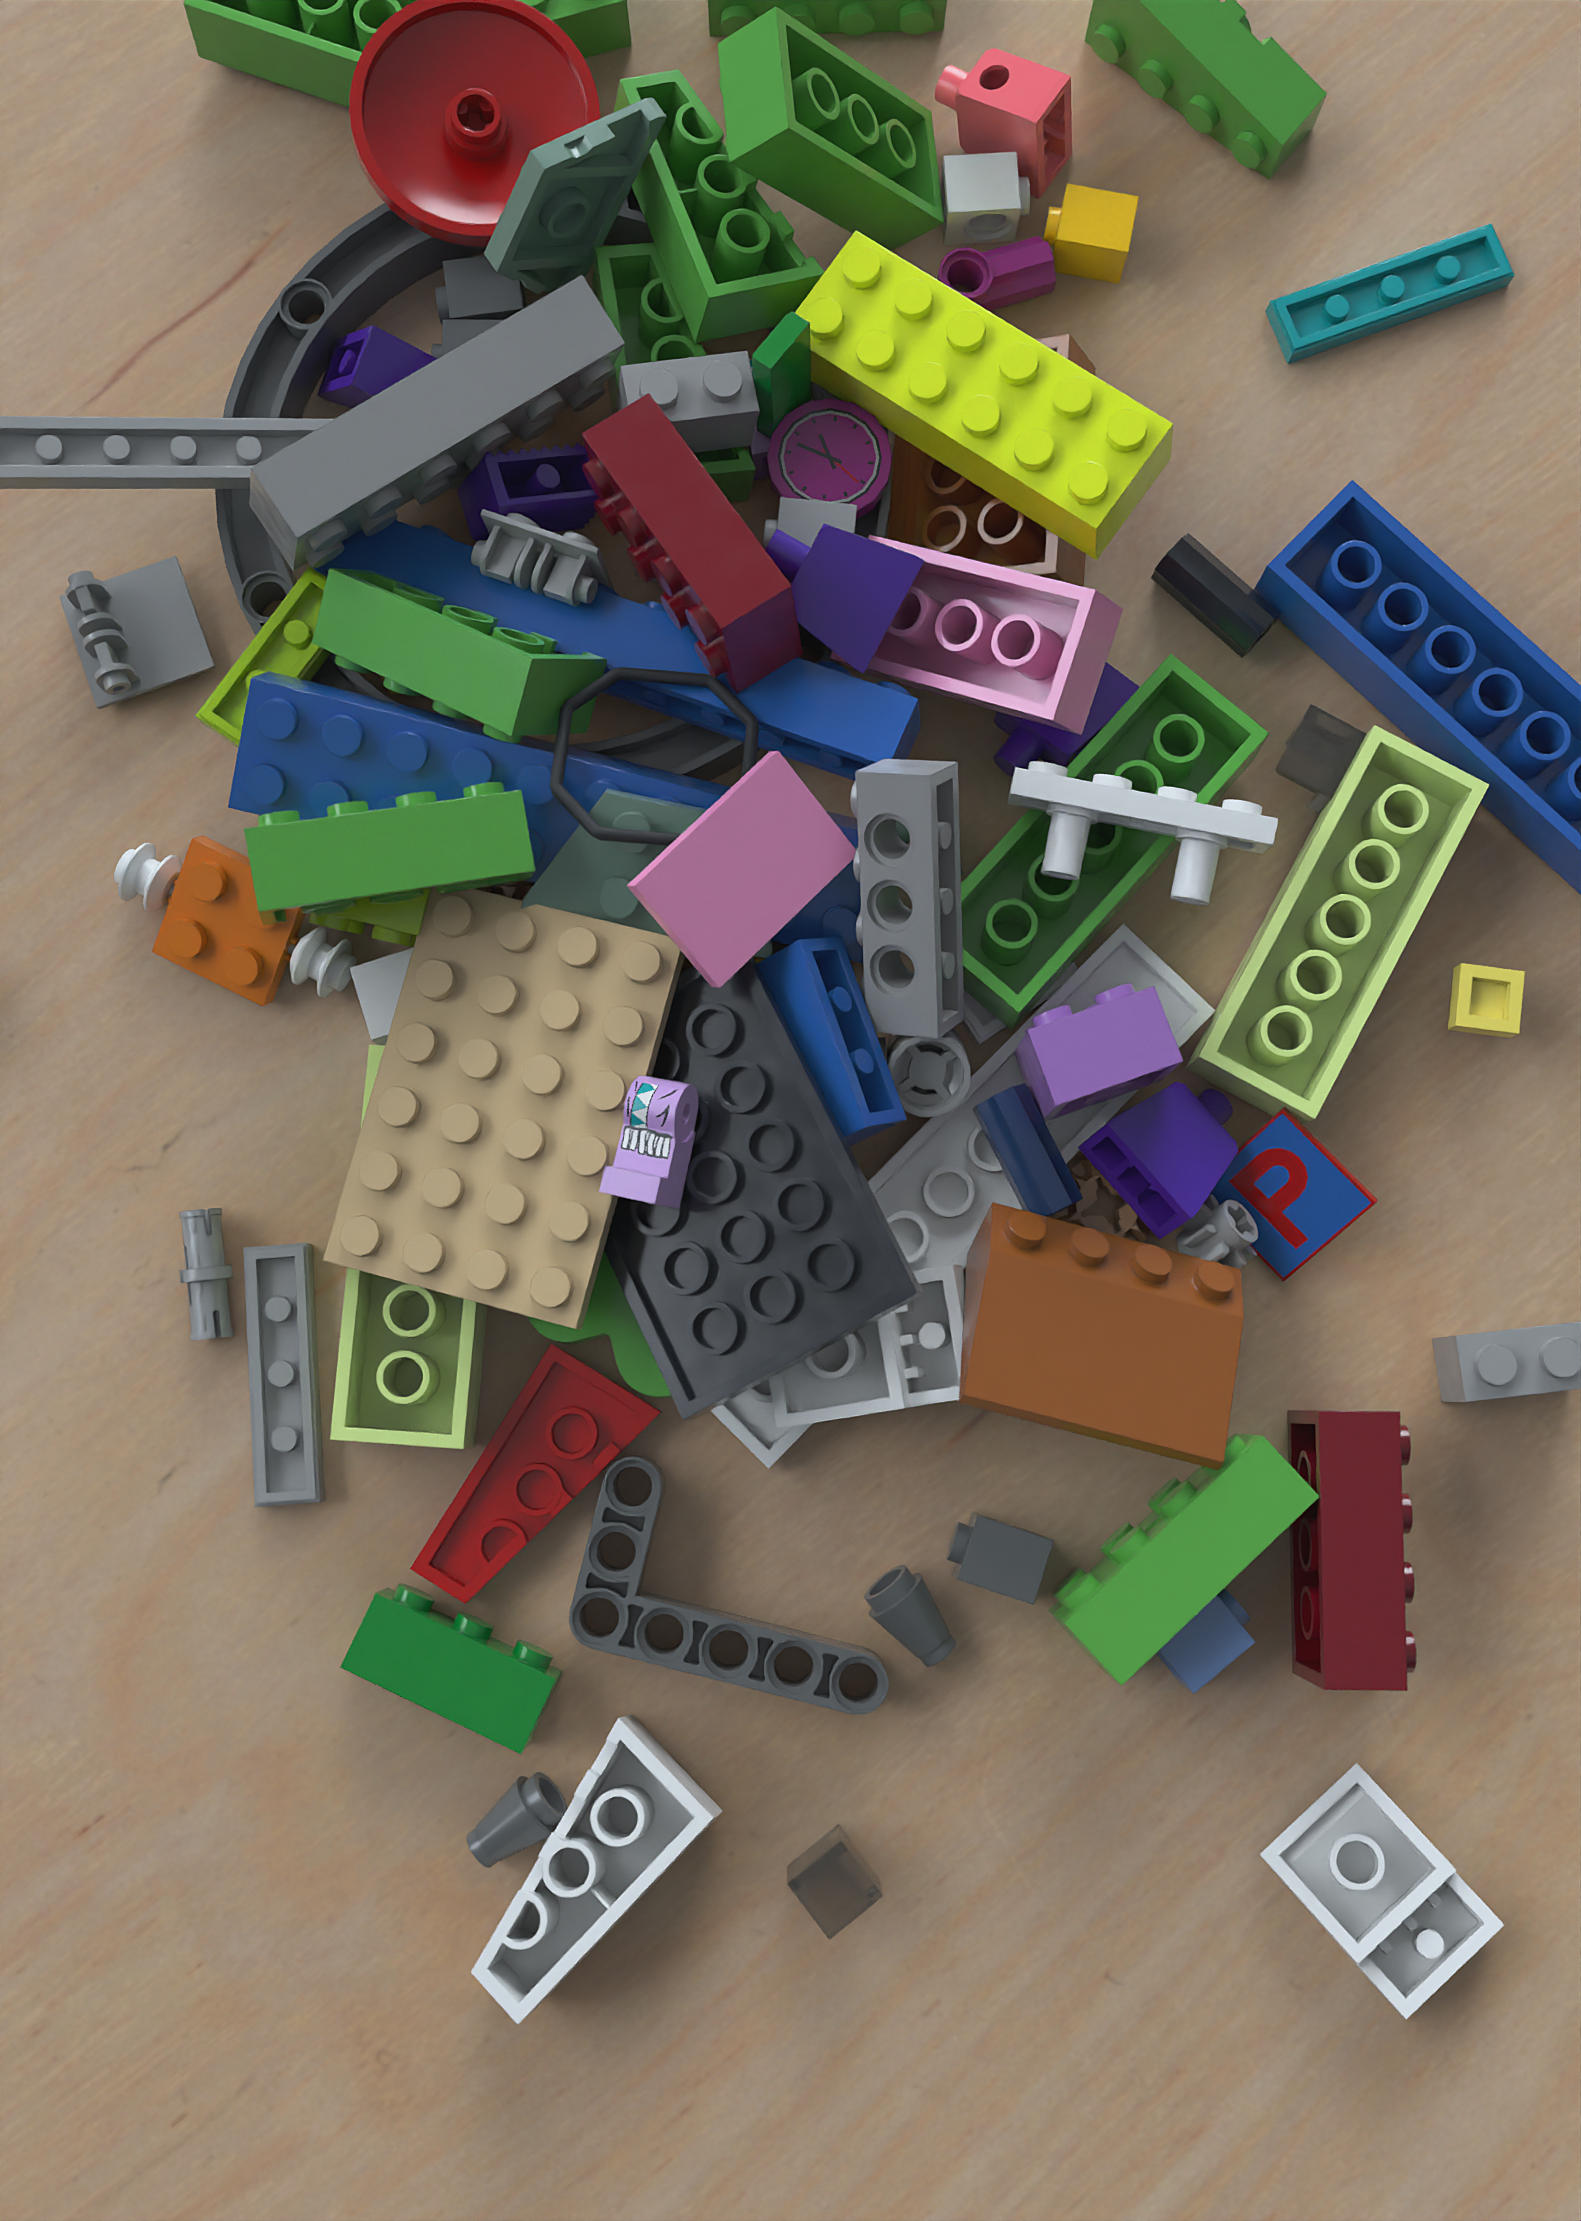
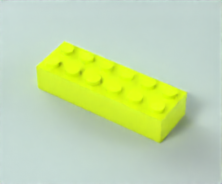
(982, 395)

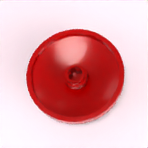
(455, 105)

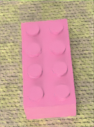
(998, 639)

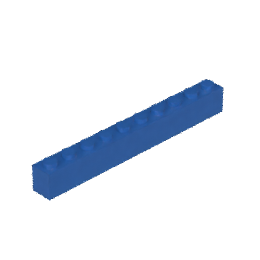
(801, 708)

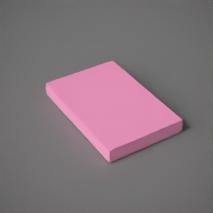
(743, 869)

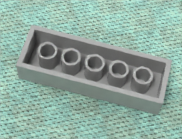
(435, 425)

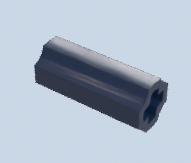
(1027, 1151)

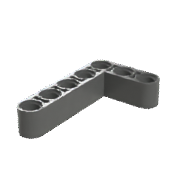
(700, 1623)

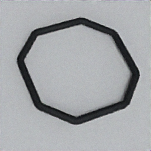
(642, 675)

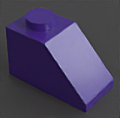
(367, 365)

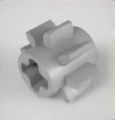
(1219, 1233)

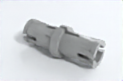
(206, 1274)

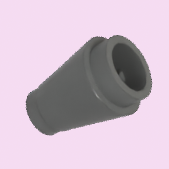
(910, 1614)
(518, 1820)

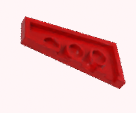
(539, 1459)

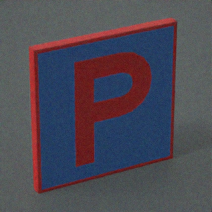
(1292, 1192)

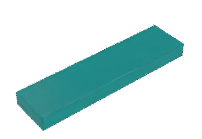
(1389, 293)

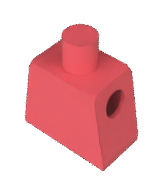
(1012, 108)

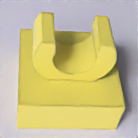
(1486, 1000)

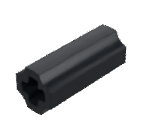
(1215, 595)

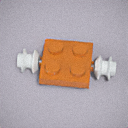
(217, 927)

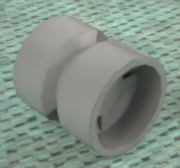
(929, 1072)

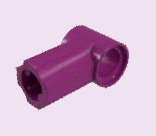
(1001, 274)

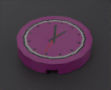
(830, 455)

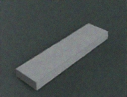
(283, 1375)

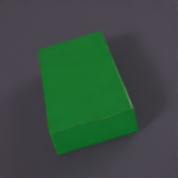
(782, 372)

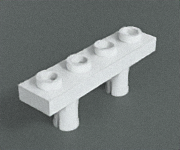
(1171, 812)

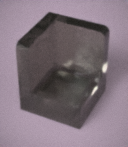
(1319, 754)
(834, 1882)

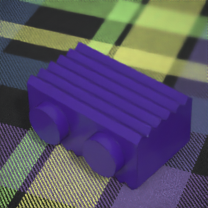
(535, 484)

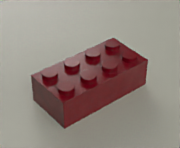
(691, 544)
(1350, 1551)

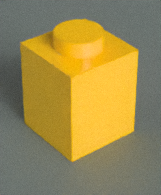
(1091, 232)

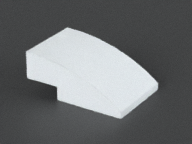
(885, 1366)
(1381, 1890)

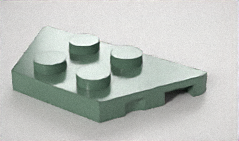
(571, 198)
(594, 874)

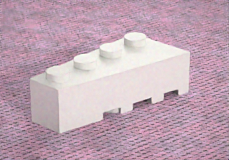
(608, 1850)

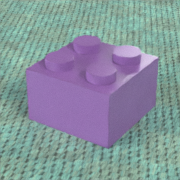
(1097, 1052)

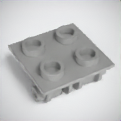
(552, 563)
(135, 630)

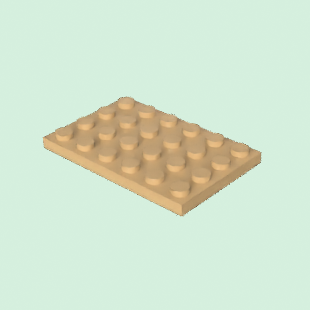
(504, 1104)

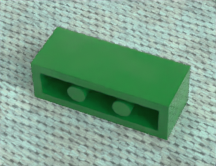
(453, 1666)

